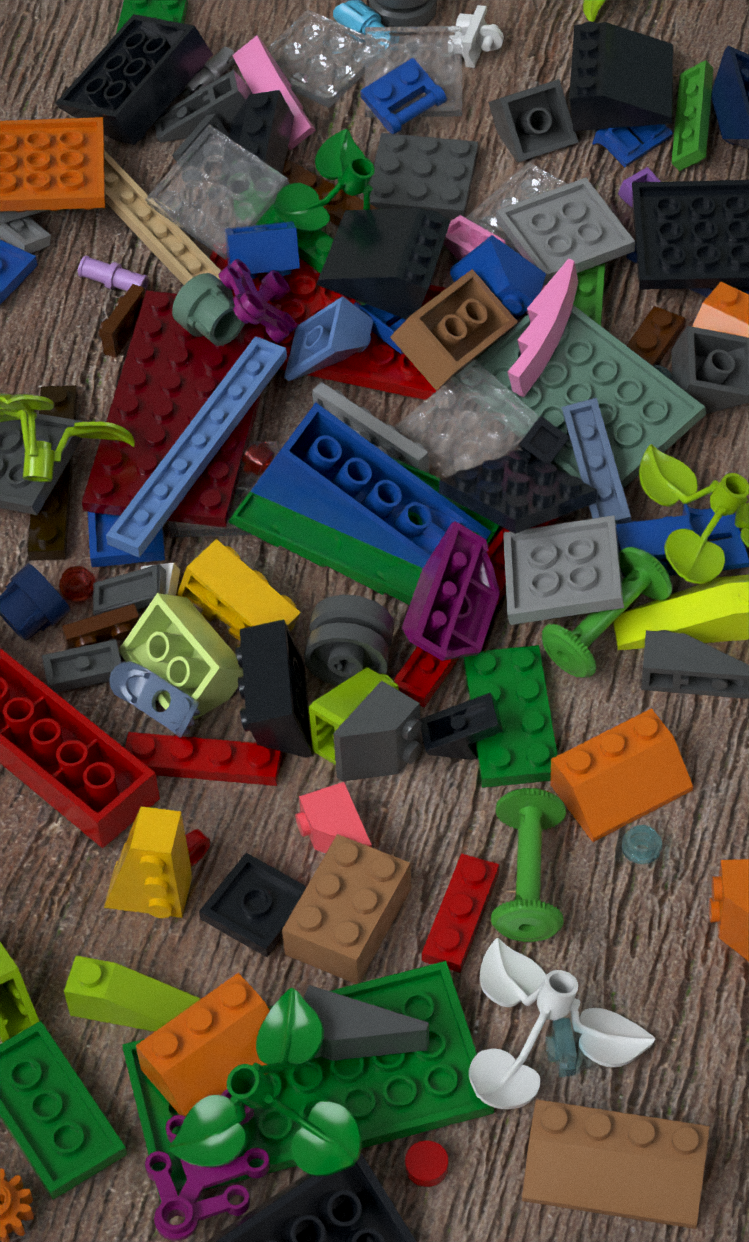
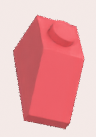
(327, 814)

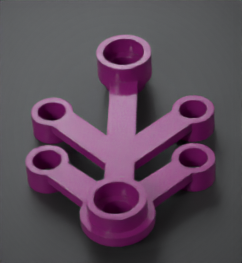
(252, 304)
(197, 1180)

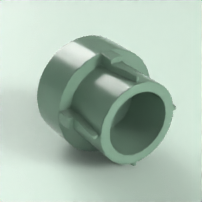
(206, 309)

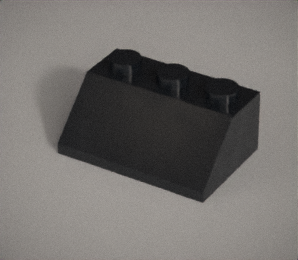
(264, 127)
(274, 689)

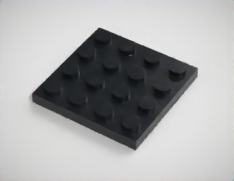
(691, 233)

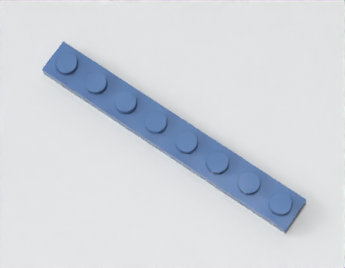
(196, 447)

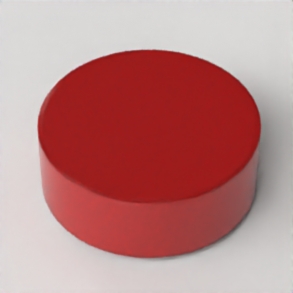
(197, 845)
(426, 1163)

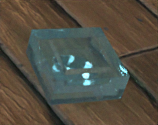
(561, 1047)

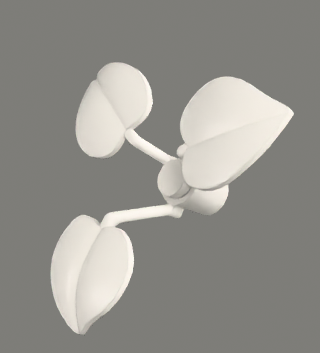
(514, 978)

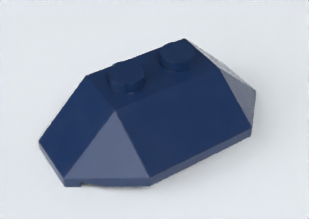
(731, 97)

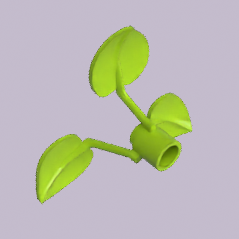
(38, 454)
(671, 480)

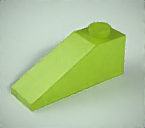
(122, 996)

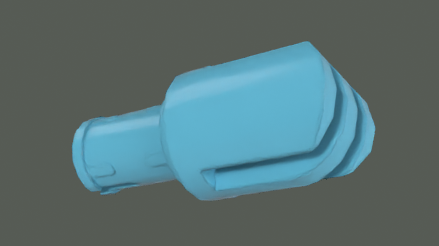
(356, 16)

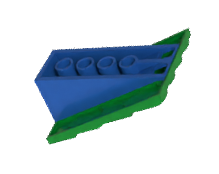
(352, 507)

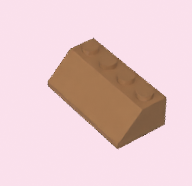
(615, 1163)

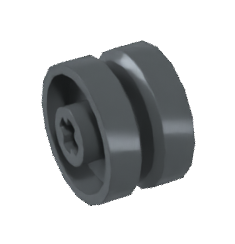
(404, 12)
(347, 638)

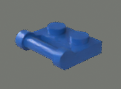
(399, 88)

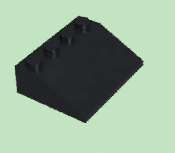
(137, 76)
(619, 78)
(385, 257)
(324, 1209)

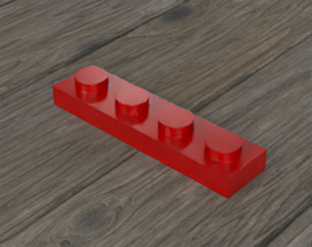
(206, 758)

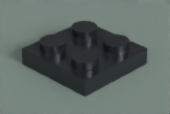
(253, 904)

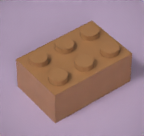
(453, 329)
(347, 909)

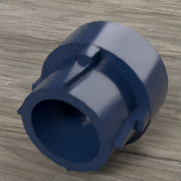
(31, 603)

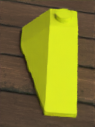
(706, 612)

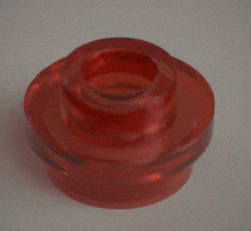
(257, 459)
(71, 579)

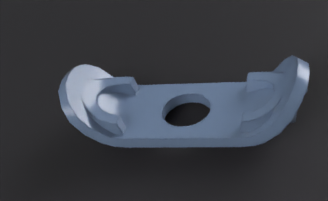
(141, 687)

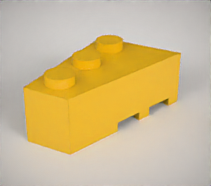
(233, 591)
(153, 866)

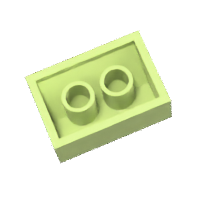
(184, 651)

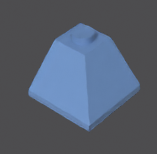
(328, 338)

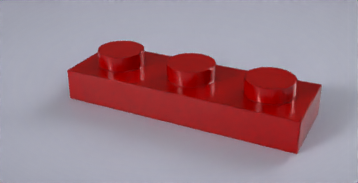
(460, 912)

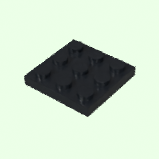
(517, 491)

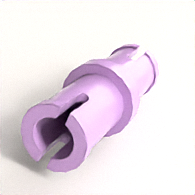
(111, 274)

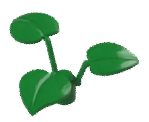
(335, 159)
(213, 1130)

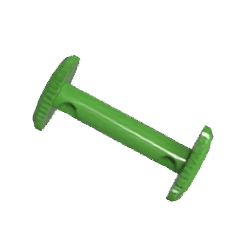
(570, 649)
(527, 917)

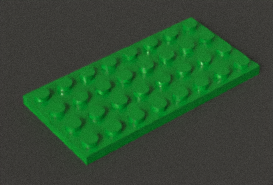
(384, 1093)

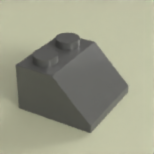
(534, 121)
(712, 367)
(378, 735)

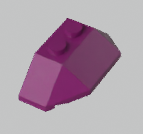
(453, 597)

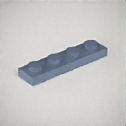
(596, 459)

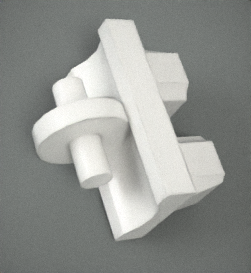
(478, 35)

